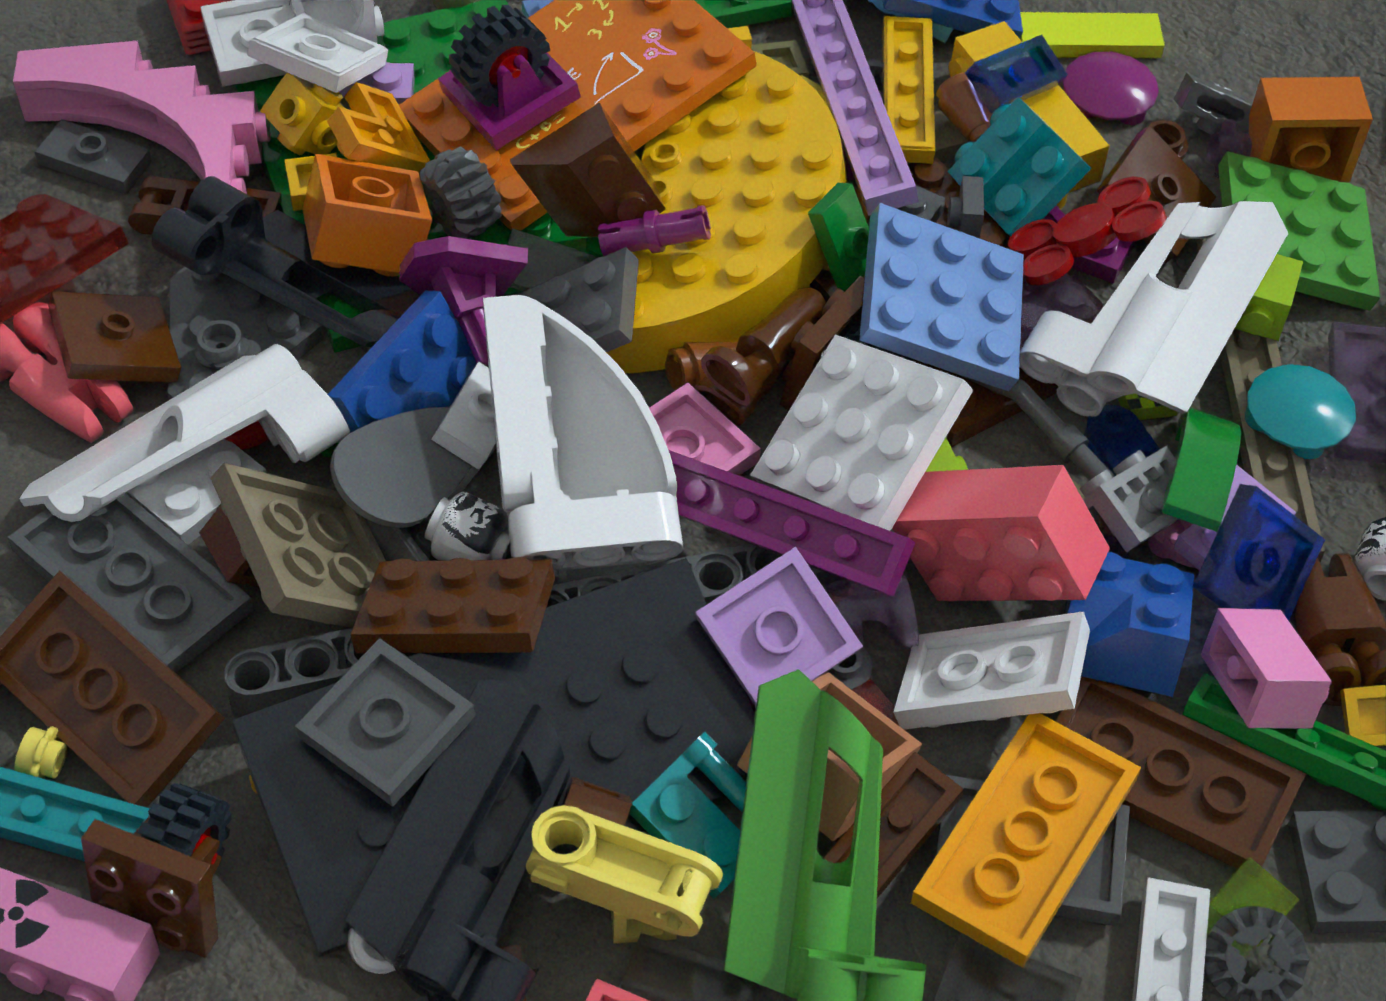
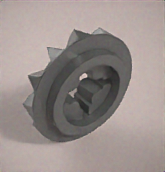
(1249, 927)

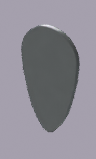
(395, 469)

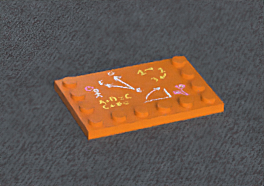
(632, 56)

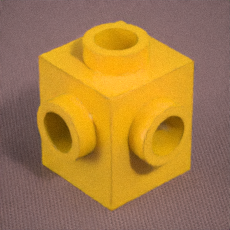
(307, 124)

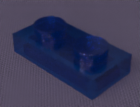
(1016, 73)

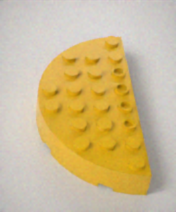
(758, 166)

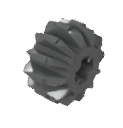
(460, 193)

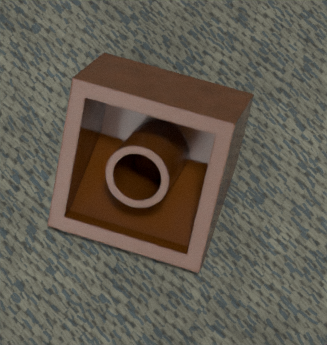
(588, 175)

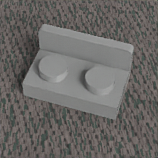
(1134, 498)

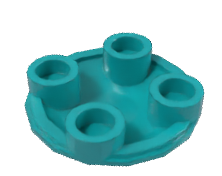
(1300, 409)

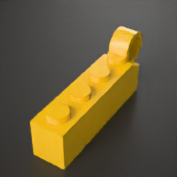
(1050, 105)

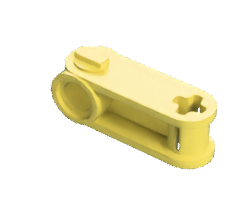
(622, 869)

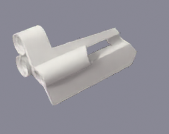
(1157, 335)
(250, 389)

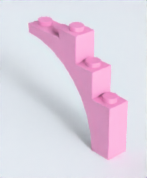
(166, 105)

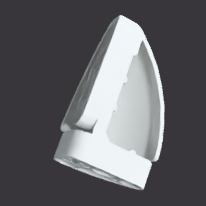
(575, 448)

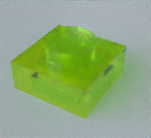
(1252, 887)

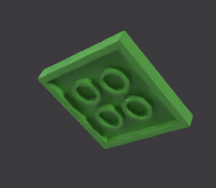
(1324, 226)

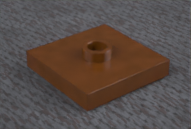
(1166, 175)
(113, 337)

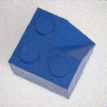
(1137, 624)

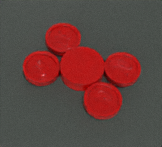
(1052, 246)

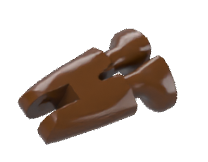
(744, 375)
(1341, 615)

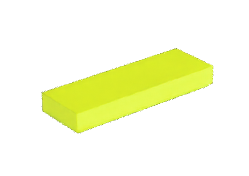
(1084, 33)

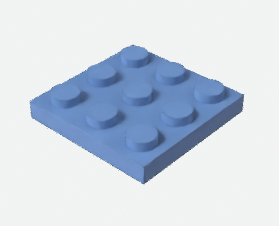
(942, 297)

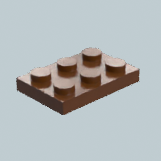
(455, 605)

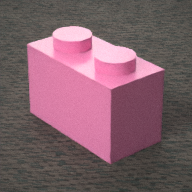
(1265, 668)

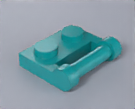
(685, 816)

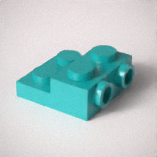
(1021, 165)

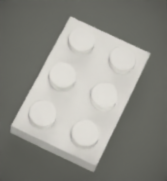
(993, 671)

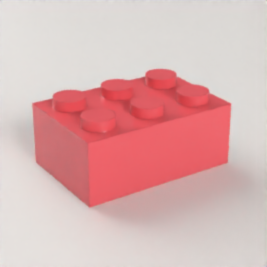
(1003, 535)

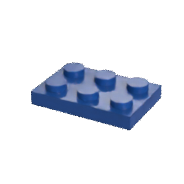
(409, 368)

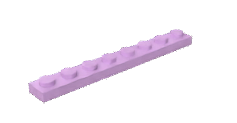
(855, 104)

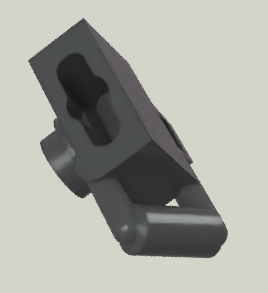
(1213, 104)

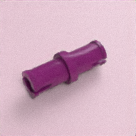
(655, 231)

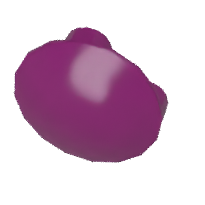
(1111, 87)

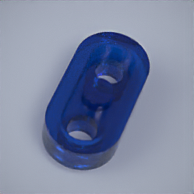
(1117, 435)

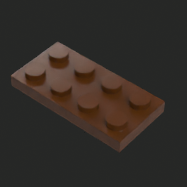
(103, 691)
(1190, 776)

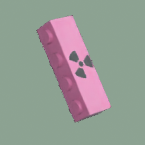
(70, 944)

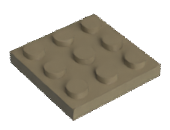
(301, 544)

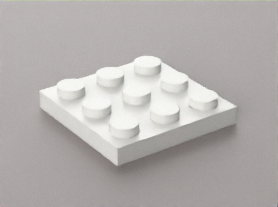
(862, 432)

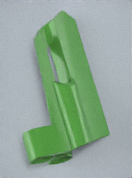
(792, 913)

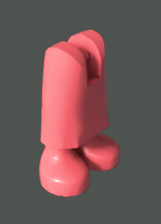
(46, 382)

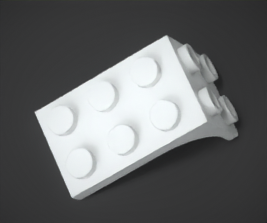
(235, 22)

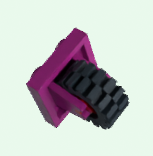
(505, 76)

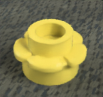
(41, 753)

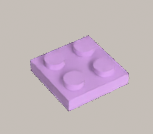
(778, 625)

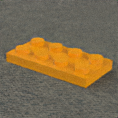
(1025, 837)

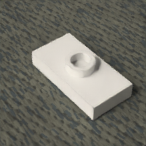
(469, 422)

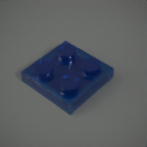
(1258, 555)

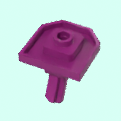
(465, 275)

